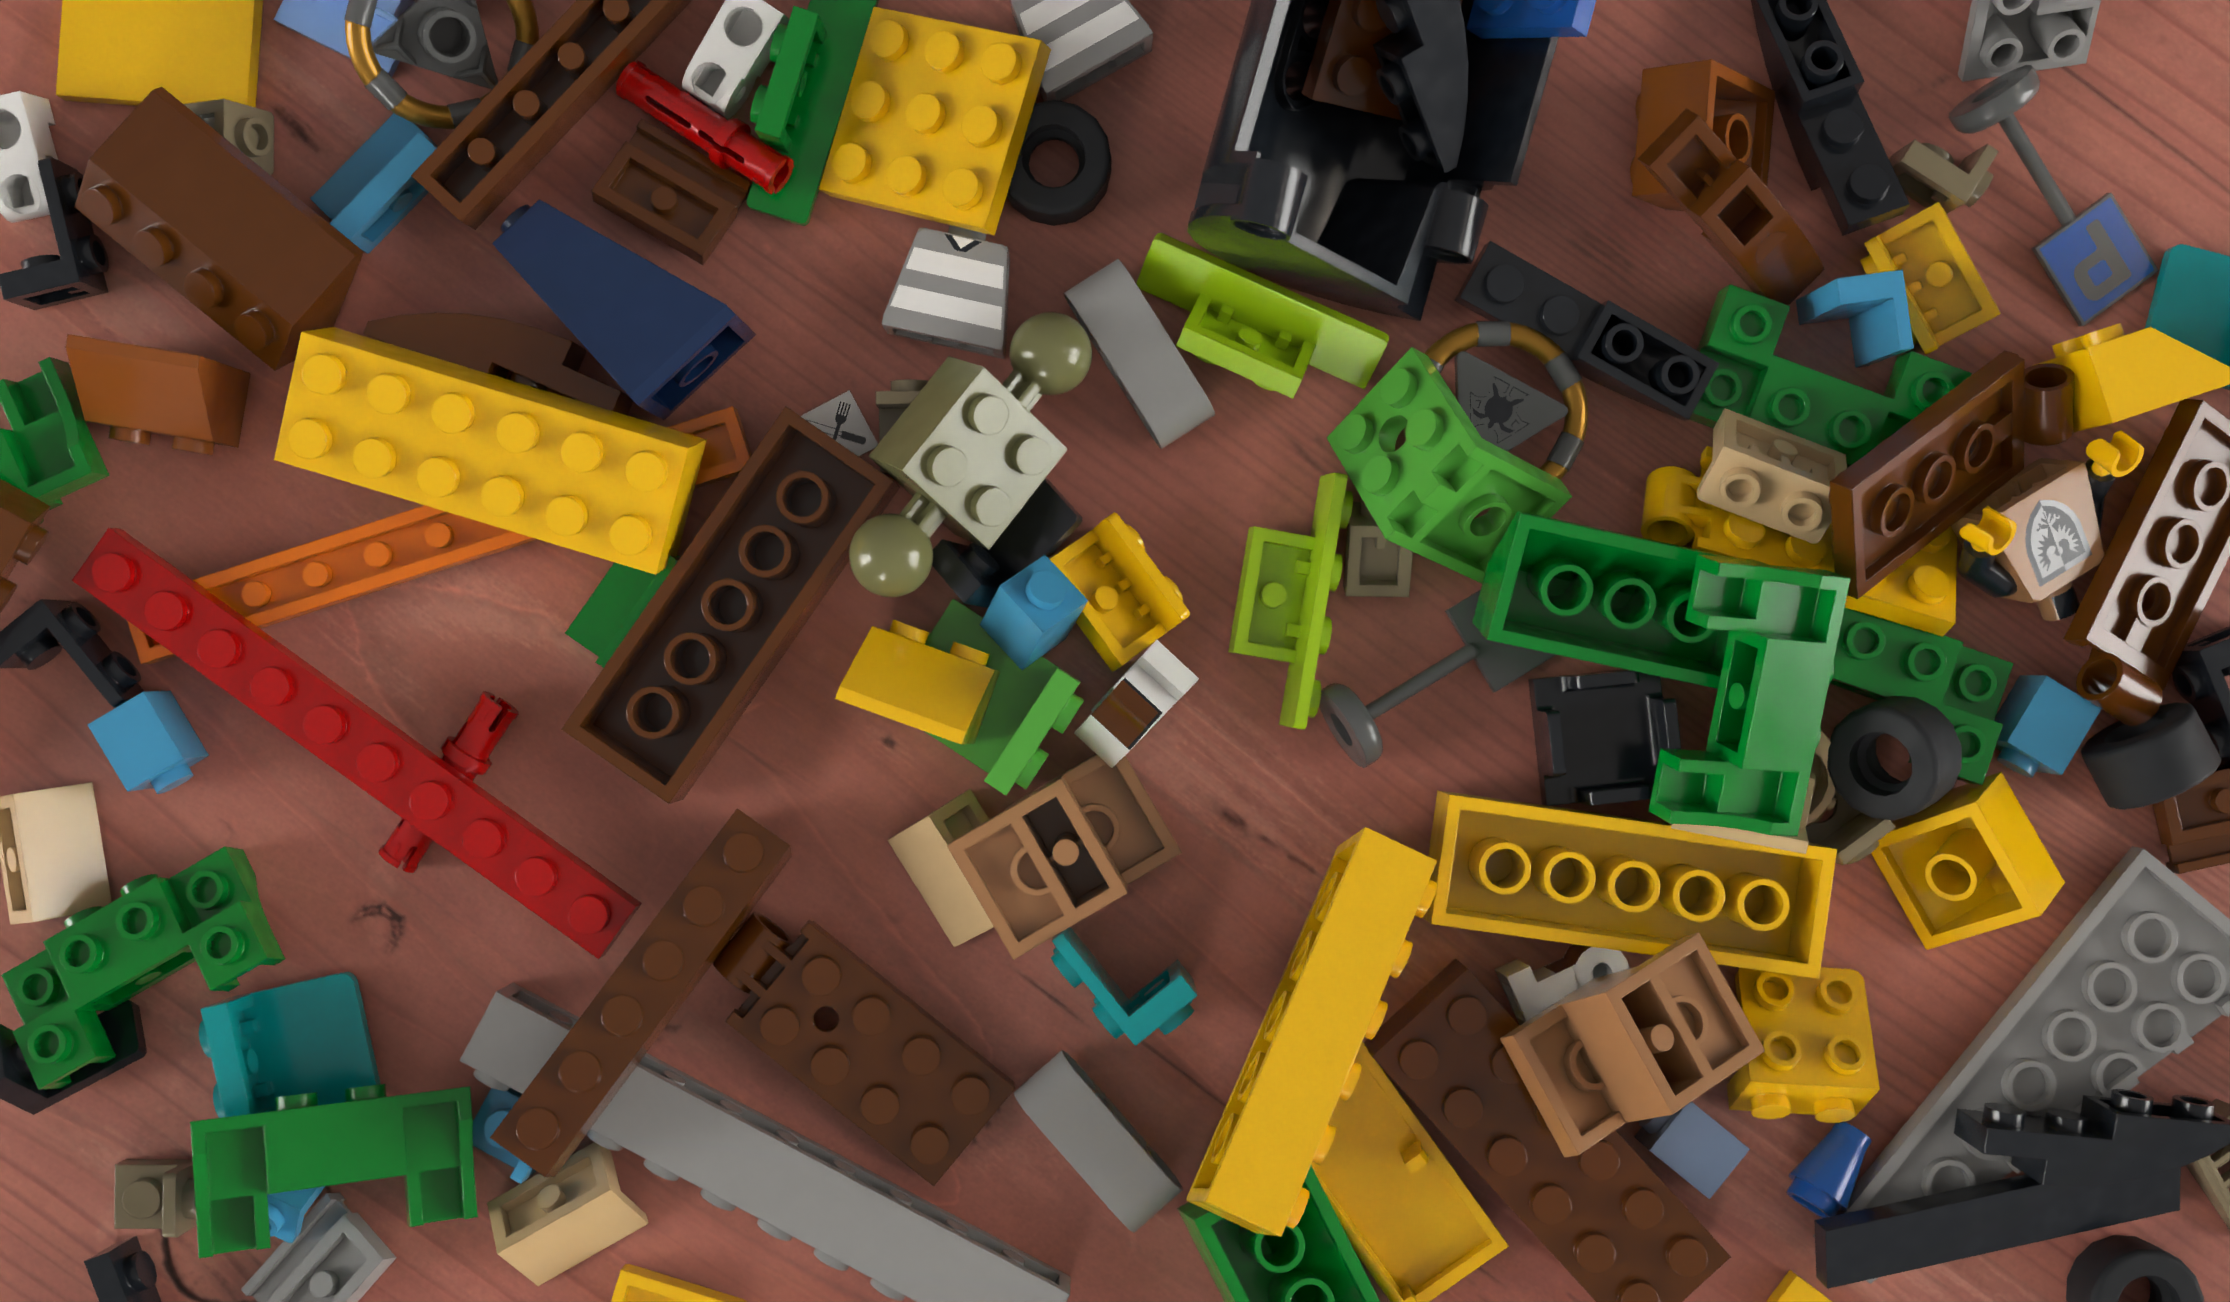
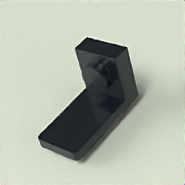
(82, 258)
(1034, 532)
(47, 625)
(2202, 684)
(18, 1087)

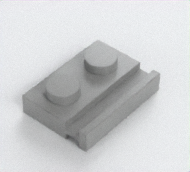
(328, 1261)

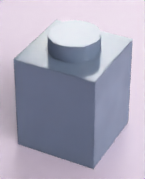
(1693, 1147)

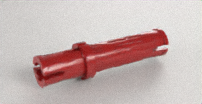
(724, 139)
(466, 753)

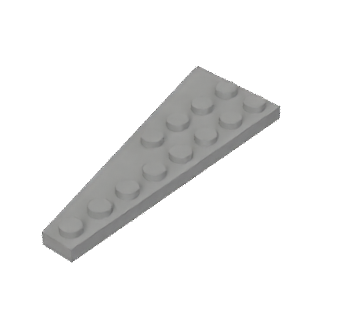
(2095, 1013)

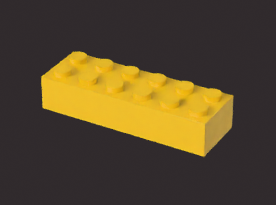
(488, 449)
(1626, 884)
(1313, 1034)

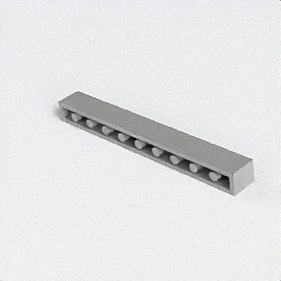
(770, 1171)

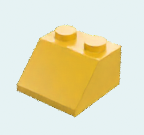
(2133, 373)
(919, 683)
(1968, 864)

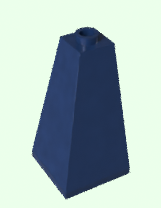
(631, 315)

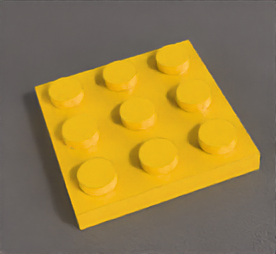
(935, 119)

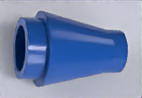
(1829, 1172)

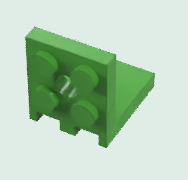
(1441, 473)
(1020, 707)

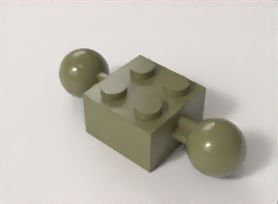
(969, 453)

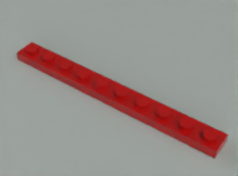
(356, 741)

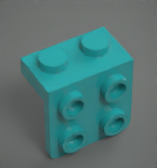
(2194, 300)
(1159, 1004)
(288, 1044)

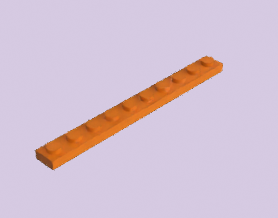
(402, 549)

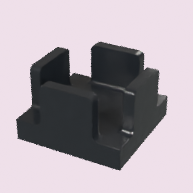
(1600, 735)

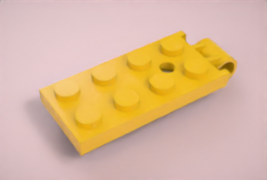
(1914, 595)

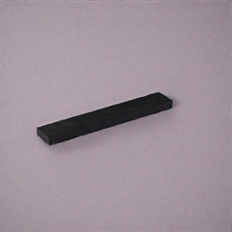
(1978, 1222)

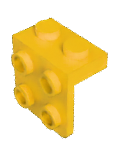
(1814, 1046)

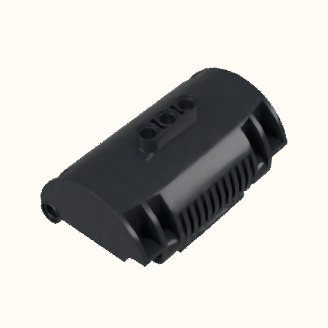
(1331, 192)

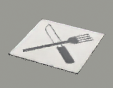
(844, 423)

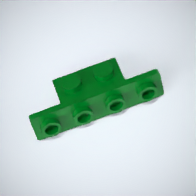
(806, 98)

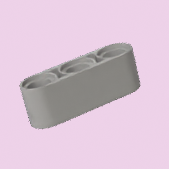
(1139, 353)
(1098, 1141)

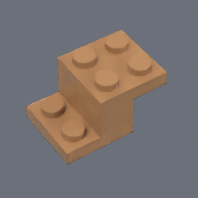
(1063, 852)
(1632, 1045)

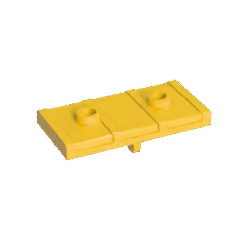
(1401, 1195)

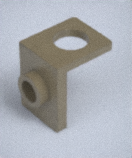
(1849, 832)

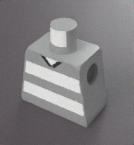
(1084, 38)
(952, 292)

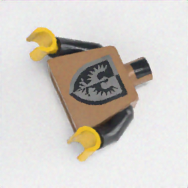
(2044, 527)

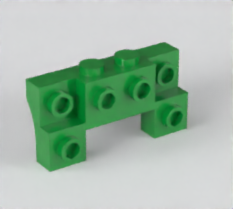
(1800, 399)
(50, 440)
(1898, 660)
(1767, 696)
(129, 945)
(328, 1145)

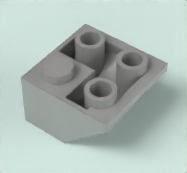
(2026, 32)

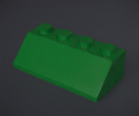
(1598, 599)
(1300, 1266)

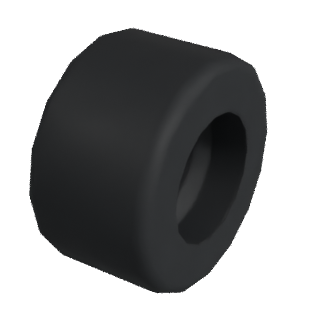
(1080, 196)
(1929, 742)
(2151, 759)
(2115, 1261)

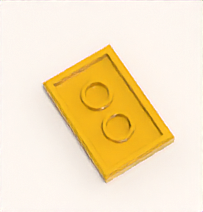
(134, 46)

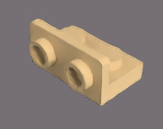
(1771, 476)

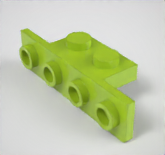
(1256, 323)
(1287, 594)

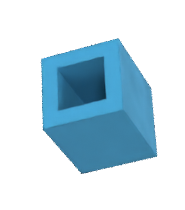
(1033, 612)
(2042, 725)
(149, 742)

